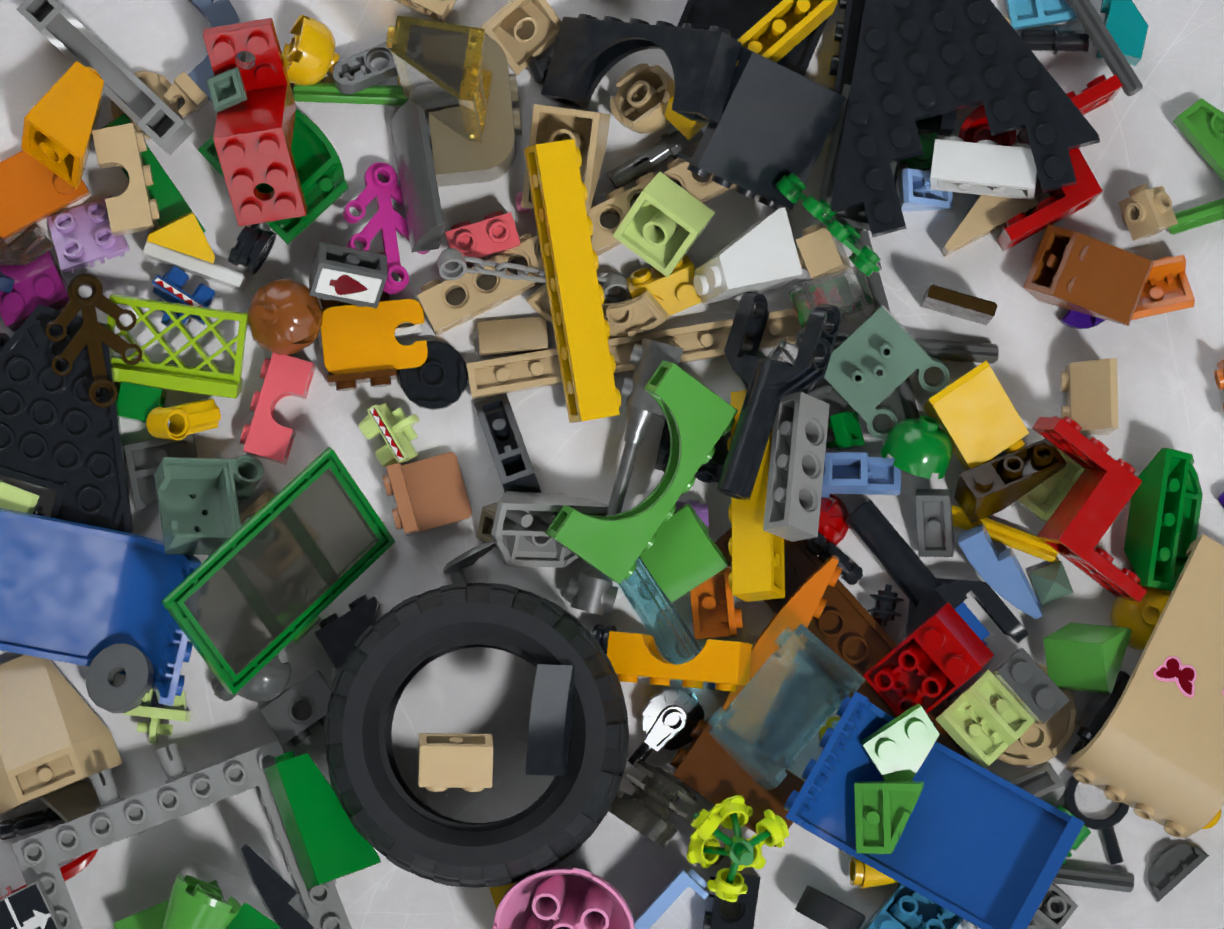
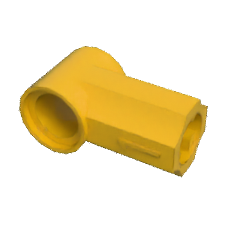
(184, 419)

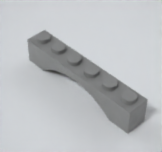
(119, 81)

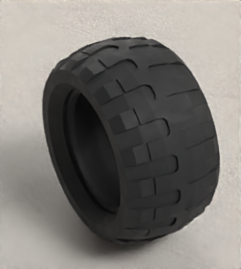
(361, 735)

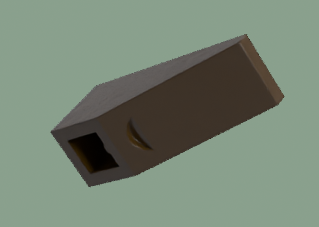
(1006, 479)

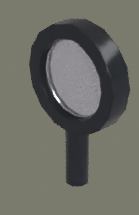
(1097, 812)

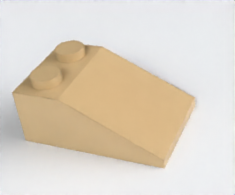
(590, 136)

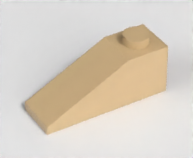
(985, 217)

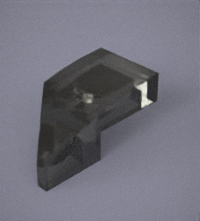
(25, 247)

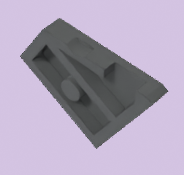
(144, 460)

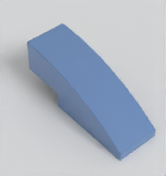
(999, 570)

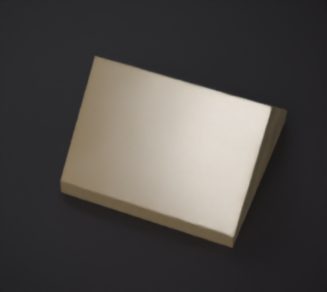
(523, 30)

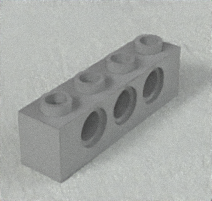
(796, 467)

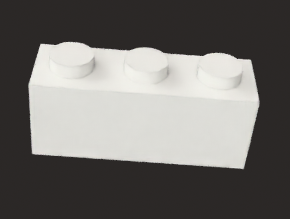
(983, 168)

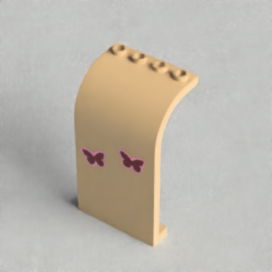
(1167, 730)

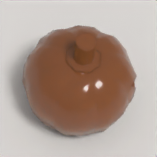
(284, 317)

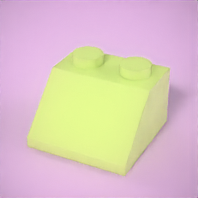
(663, 224)

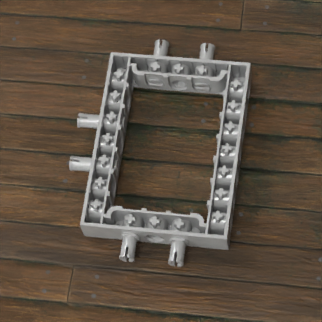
(179, 796)

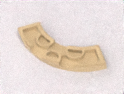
(624, 317)

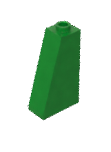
(316, 822)

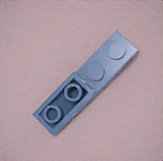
(860, 475)

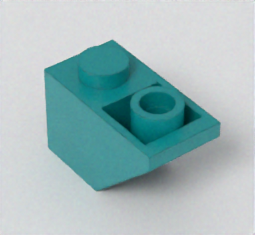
(1125, 27)

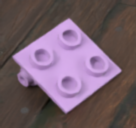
(85, 236)

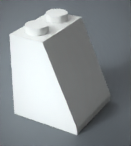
(753, 262)

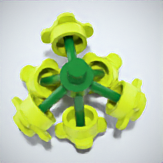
(743, 852)

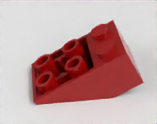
(929, 663)

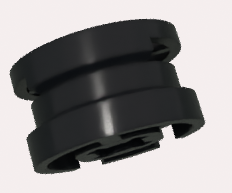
(252, 248)

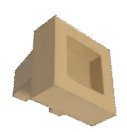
(189, 91)

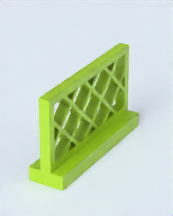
(180, 376)

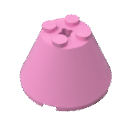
(563, 901)

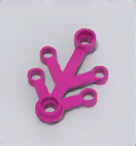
(385, 219)

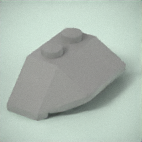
(522, 525)

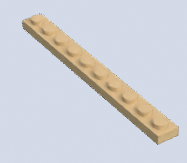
(698, 343)

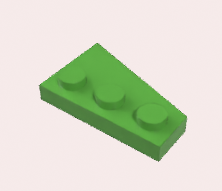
(1205, 130)

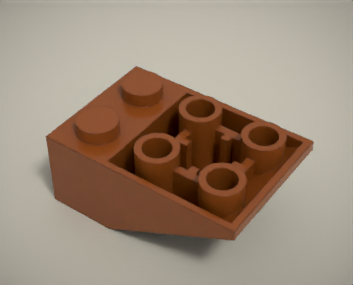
(1087, 275)

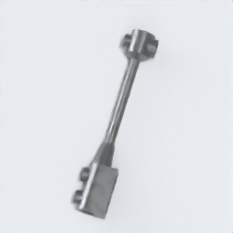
(593, 590)

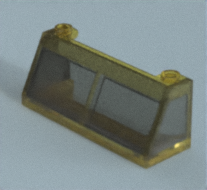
(443, 71)

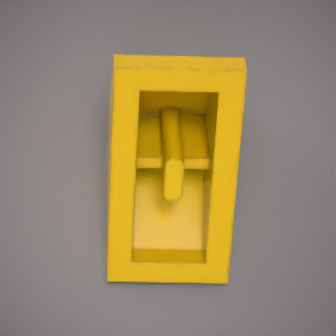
(183, 236)

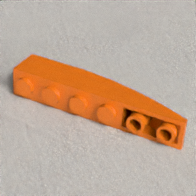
(797, 610)

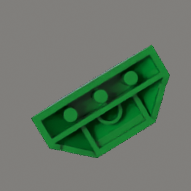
(1163, 518)

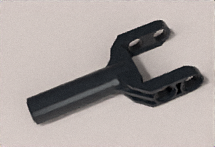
(767, 383)
(918, 583)

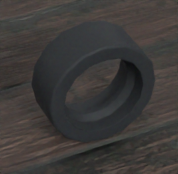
(828, 910)

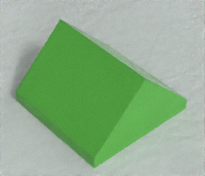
(1086, 656)

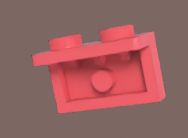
(484, 237)

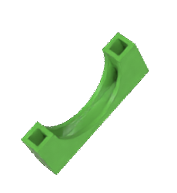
(695, 425)

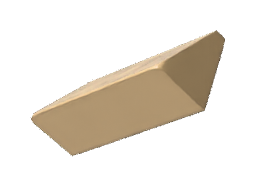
(512, 336)

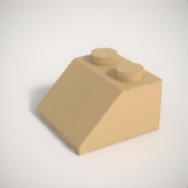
(1091, 395)

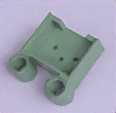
(864, 355)
(201, 500)

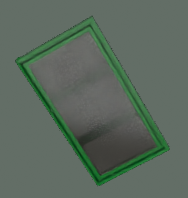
(279, 571)

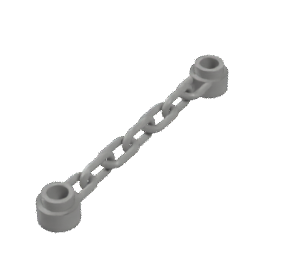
(453, 266)

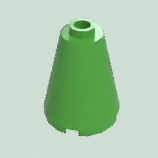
(198, 906)

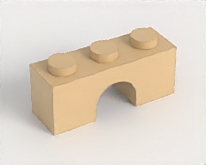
(122, 148)

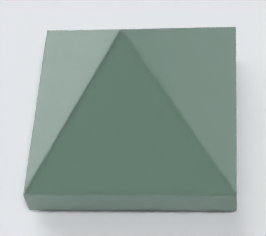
(226, 89)
(1051, 582)

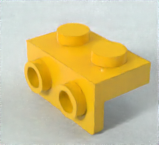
(672, 293)

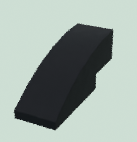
(550, 720)

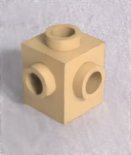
(1147, 211)

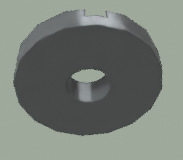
(103, 672)

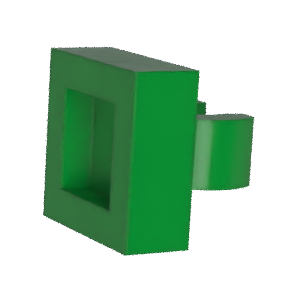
(846, 431)

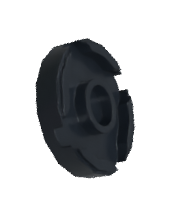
(438, 380)

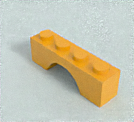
(718, 662)

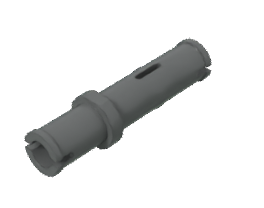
(667, 147)

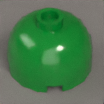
(919, 447)

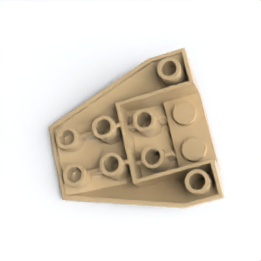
(46, 733)

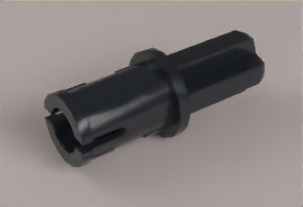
(1056, 40)

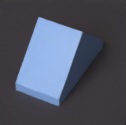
(916, 192)

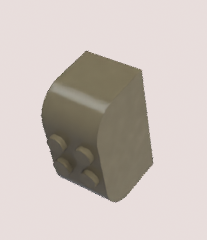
(471, 162)

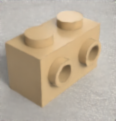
(821, 252)
(455, 761)

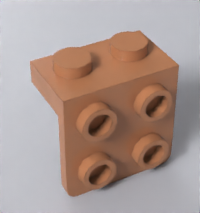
(427, 493)

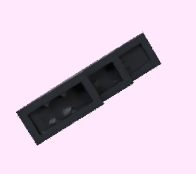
(273, 891)

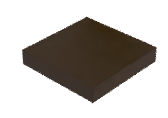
(959, 304)

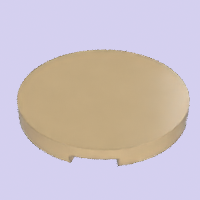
(1043, 740)

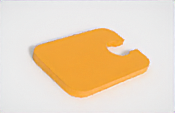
(365, 338)

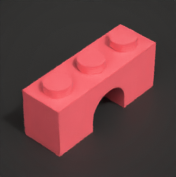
(282, 378)

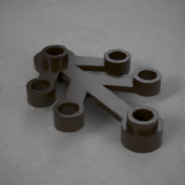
(92, 334)

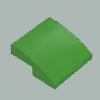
(683, 554)

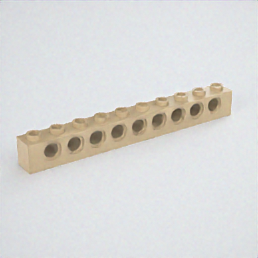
(478, 301)

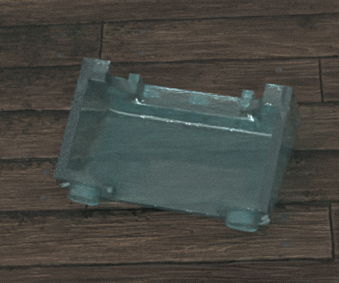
(783, 706)

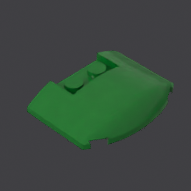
(317, 169)

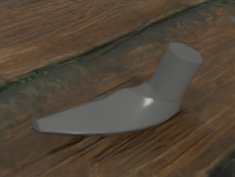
(467, 559)

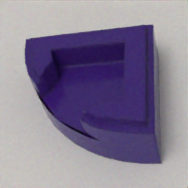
(1080, 321)

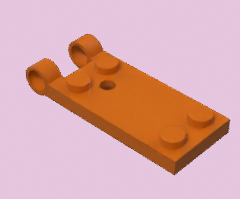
(31, 193)

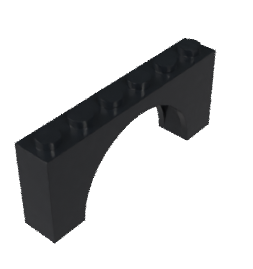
(590, 47)

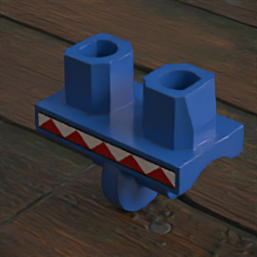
(170, 289)

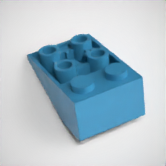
(911, 911)

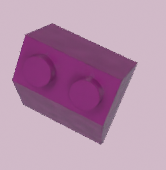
(33, 285)

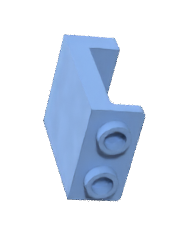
(669, 895)

